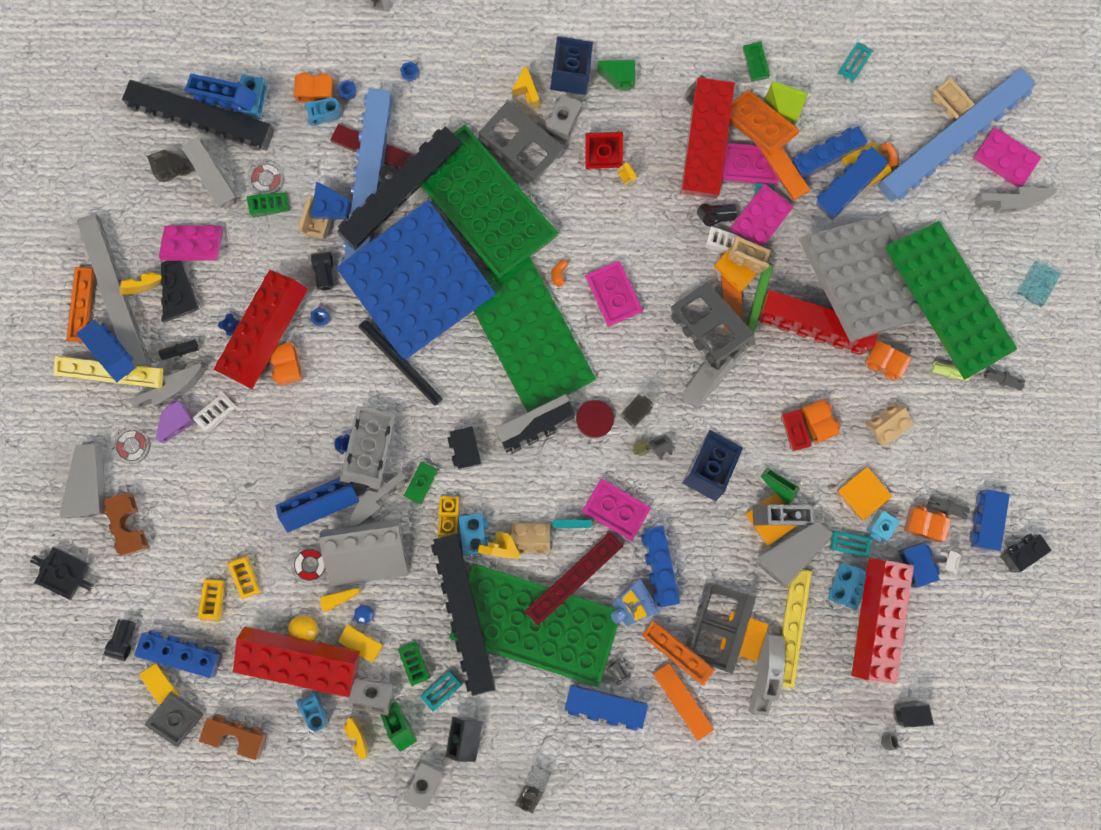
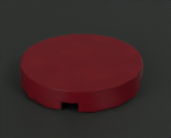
(594, 419)

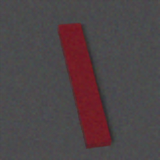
(350, 139)
(573, 579)

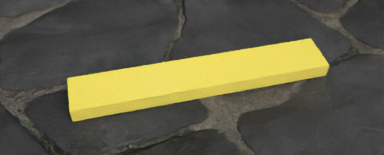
(93, 370)
(793, 624)

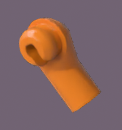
(892, 154)
(556, 273)

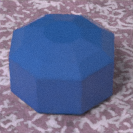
(409, 71)
(347, 90)
(320, 317)
(363, 614)

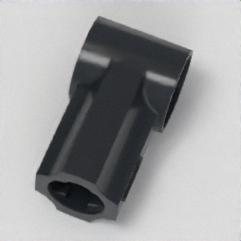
(717, 214)
(322, 265)
(119, 646)

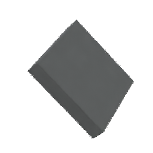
(174, 719)

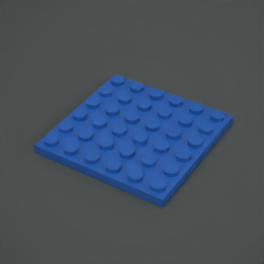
(416, 280)

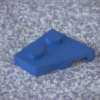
(329, 204)

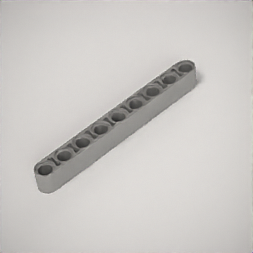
(109, 283)

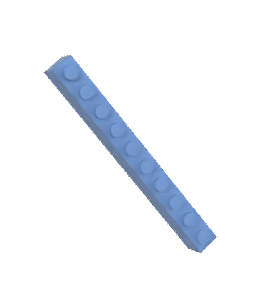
(956, 135)
(371, 152)

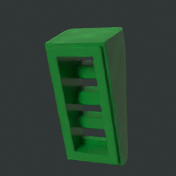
(267, 197)
(781, 486)
(414, 681)

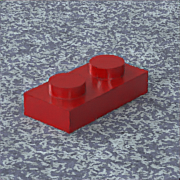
(796, 430)

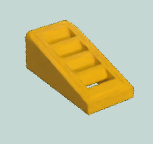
(626, 173)
(234, 572)
(333, 600)
(203, 608)

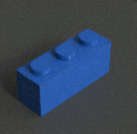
(989, 520)

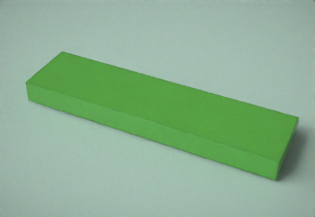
(758, 298)

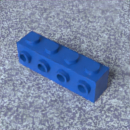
(220, 92)
(829, 153)
(851, 183)
(107, 350)
(315, 504)
(661, 567)
(178, 654)
(606, 706)

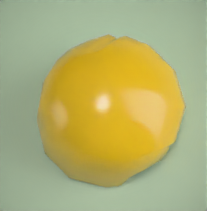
(303, 627)

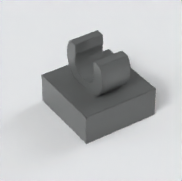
(661, 445)

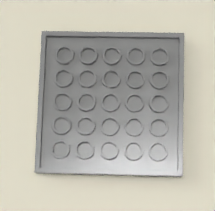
(862, 277)

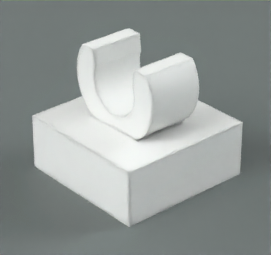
(952, 562)

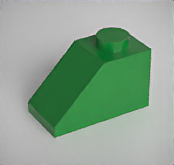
(618, 73)
(398, 728)

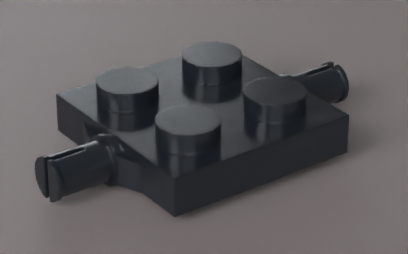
(62, 573)

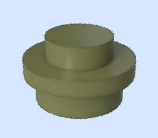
(641, 448)

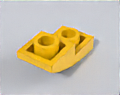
(146, 282)
(448, 516)
(356, 640)
(157, 682)
(355, 731)

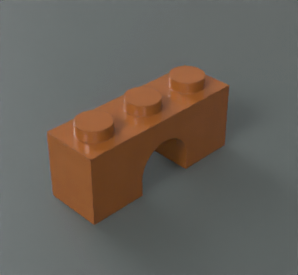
(118, 510)
(250, 739)

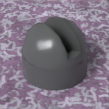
(890, 742)

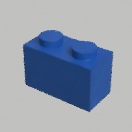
(924, 569)

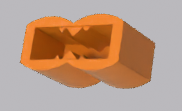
(313, 88)
(888, 361)
(285, 364)
(819, 421)
(927, 525)

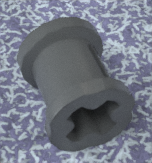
(618, 672)

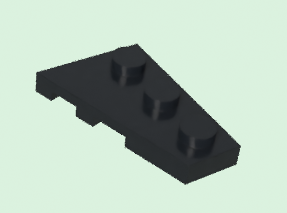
(177, 292)

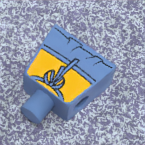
(634, 604)

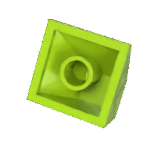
(786, 101)

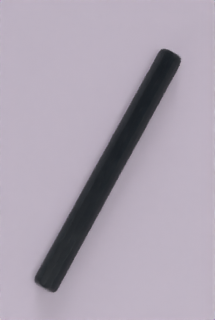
(402, 365)

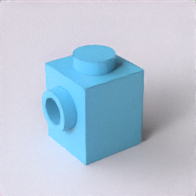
(882, 526)

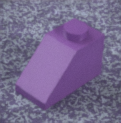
(173, 421)

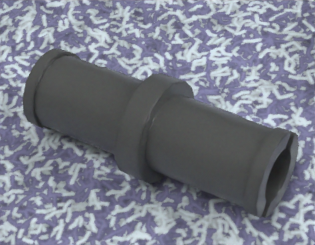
(1004, 378)
(948, 507)

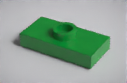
(756, 61)
(420, 483)

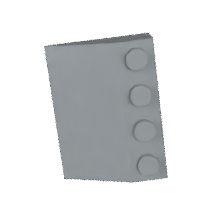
(363, 552)

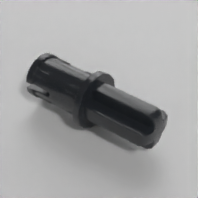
(179, 349)

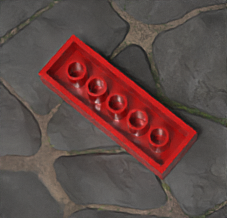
(707, 138)
(811, 321)
(260, 329)
(882, 621)
(295, 661)

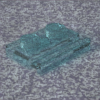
(1038, 283)

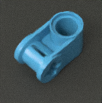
(319, 111)
(312, 710)

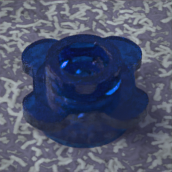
(229, 318)
(341, 443)

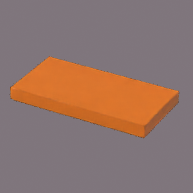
(761, 122)

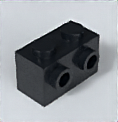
(465, 448)
(1025, 553)
(465, 734)

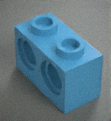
(260, 89)
(468, 535)
(848, 586)

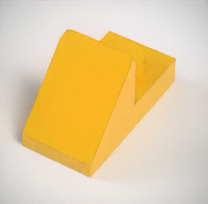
(525, 86)
(502, 547)

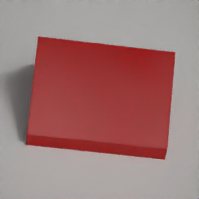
(603, 150)

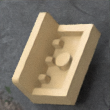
(953, 99)
(313, 227)
(749, 255)
(890, 423)
(531, 537)

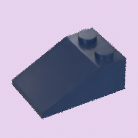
(571, 65)
(713, 466)

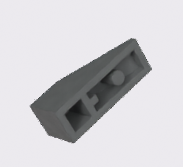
(782, 515)

